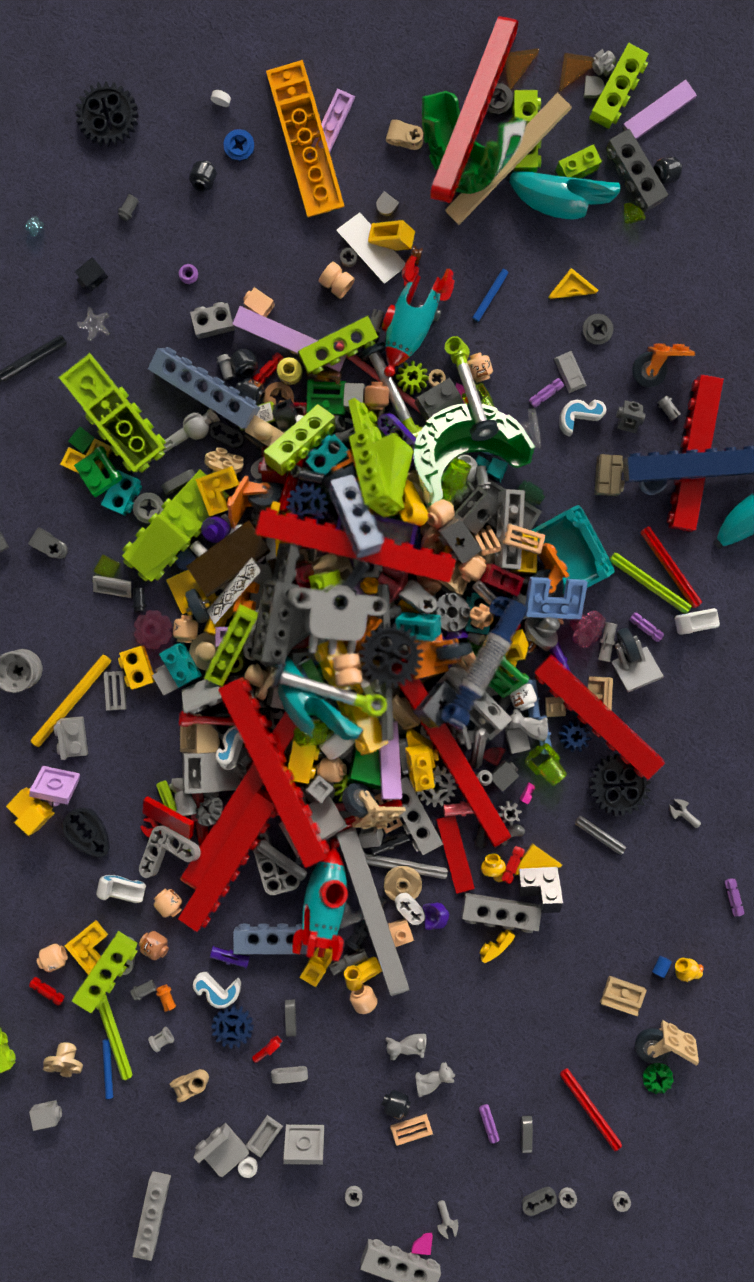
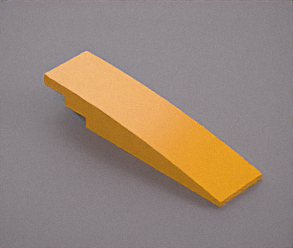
(300, 127)

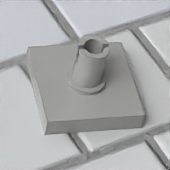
(304, 1144)

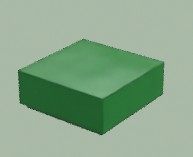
(81, 440)

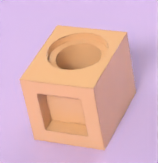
(258, 302)
(400, 932)

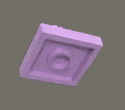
(54, 785)

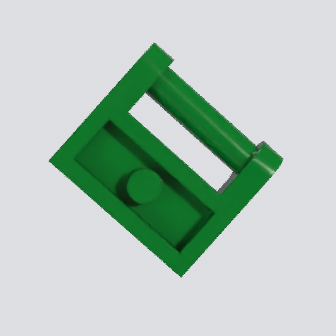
(329, 402)
(93, 475)
(503, 683)

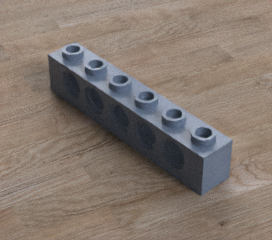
(161, 366)

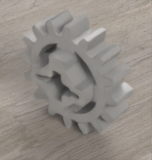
(446, 787)

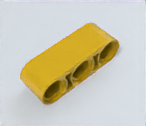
(414, 508)

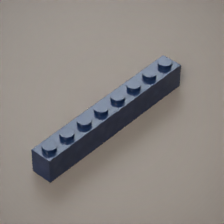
(688, 465)

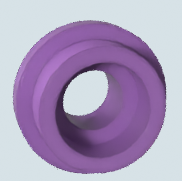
(188, 268)

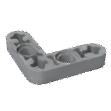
(164, 844)

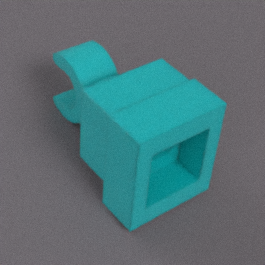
(495, 468)

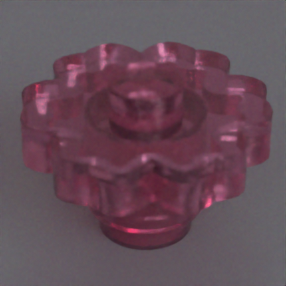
(588, 628)
(153, 629)

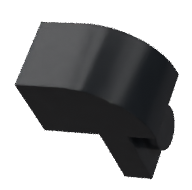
(284, 415)

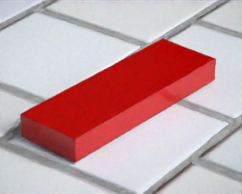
(168, 817)

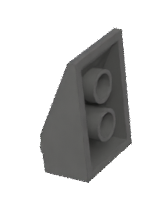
(438, 398)

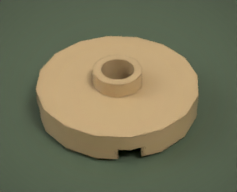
(402, 874)

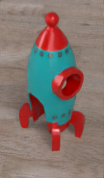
(409, 325)
(324, 907)

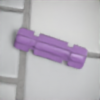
(546, 392)
(646, 627)
(734, 897)
(489, 1123)

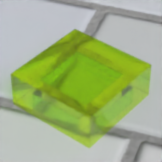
(107, 567)

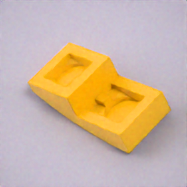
(316, 967)

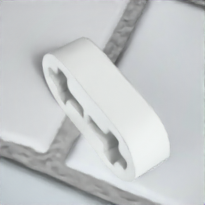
(406, 911)

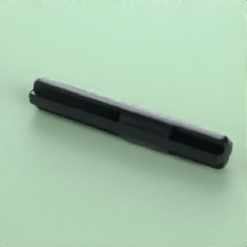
(32, 357)

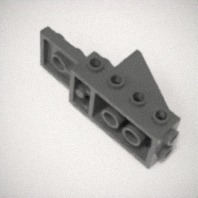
(284, 624)

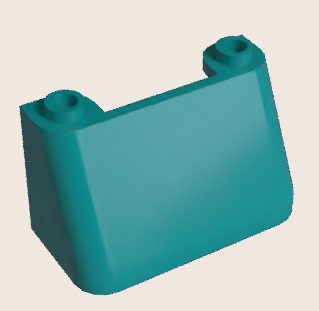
(577, 546)

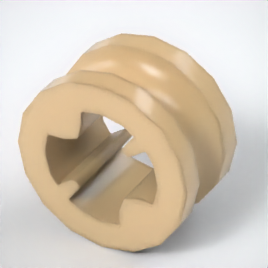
(437, 372)

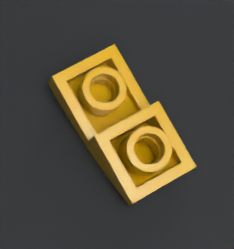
(492, 950)

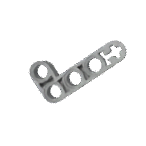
(274, 874)

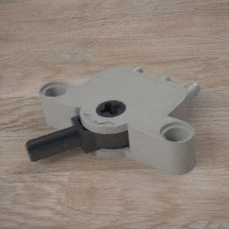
(335, 621)

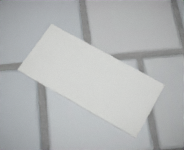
(381, 260)

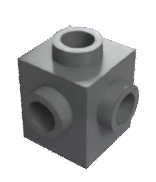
(630, 416)

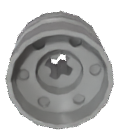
(16, 681)

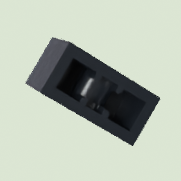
(433, 704)

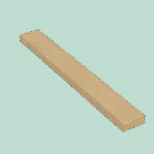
(533, 134)

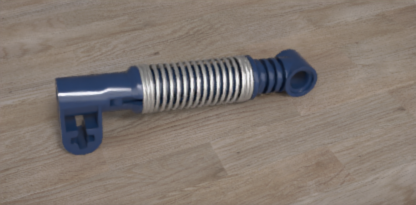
(498, 642)

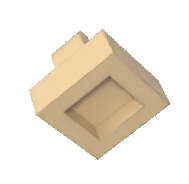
(554, 706)

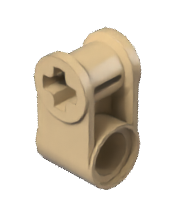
(402, 134)
(187, 1086)

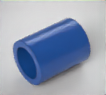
(662, 966)

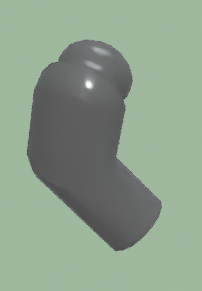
(515, 830)

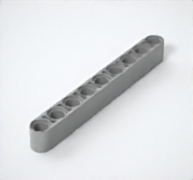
(372, 911)

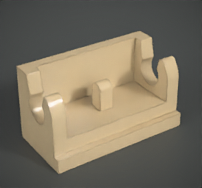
(602, 689)

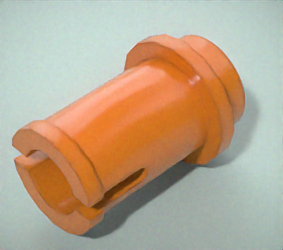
(166, 997)

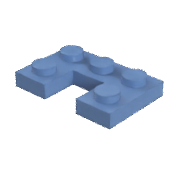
(555, 607)

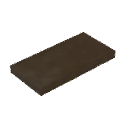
(227, 558)

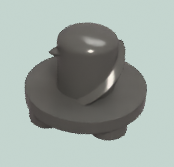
(453, 612)
(542, 631)

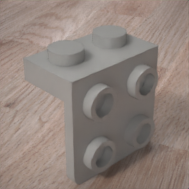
(221, 1150)

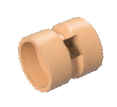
(334, 278)
(347, 670)

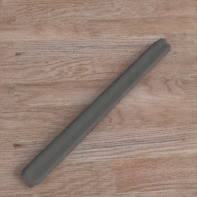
(387, 715)

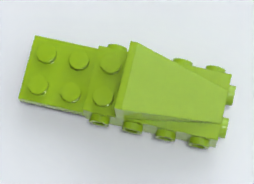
(114, 415)
(379, 462)
(168, 532)

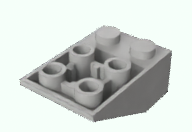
(199, 694)
(204, 774)

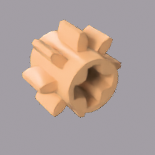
(481, 616)

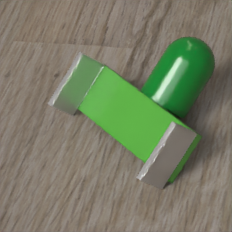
(312, 672)

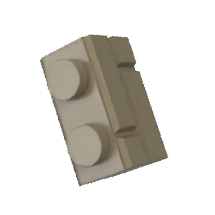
(608, 475)

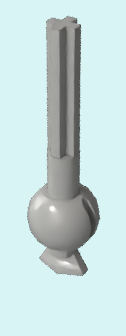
(194, 426)

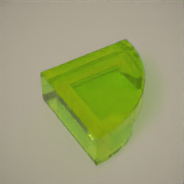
(633, 213)

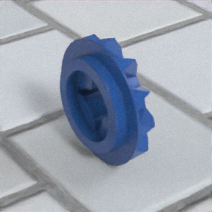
(242, 137)

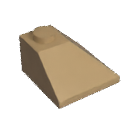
(199, 738)

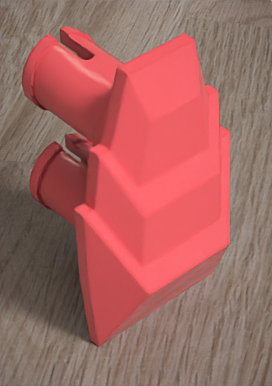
(396, 585)

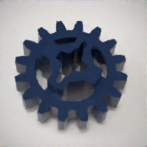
(301, 499)
(238, 1033)

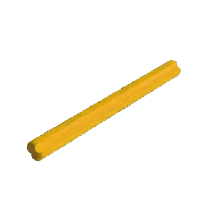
(71, 700)

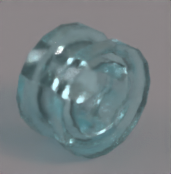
(34, 226)

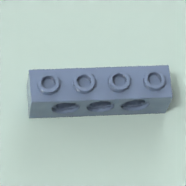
(362, 544)
(243, 945)

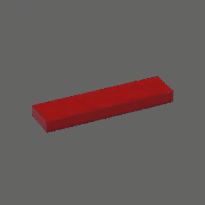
(455, 854)

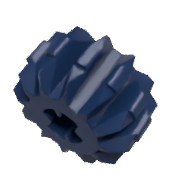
(572, 730)

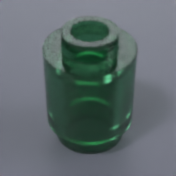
(533, 493)

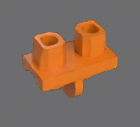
(244, 600)

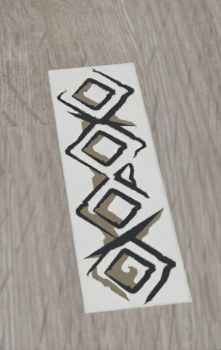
(233, 590)

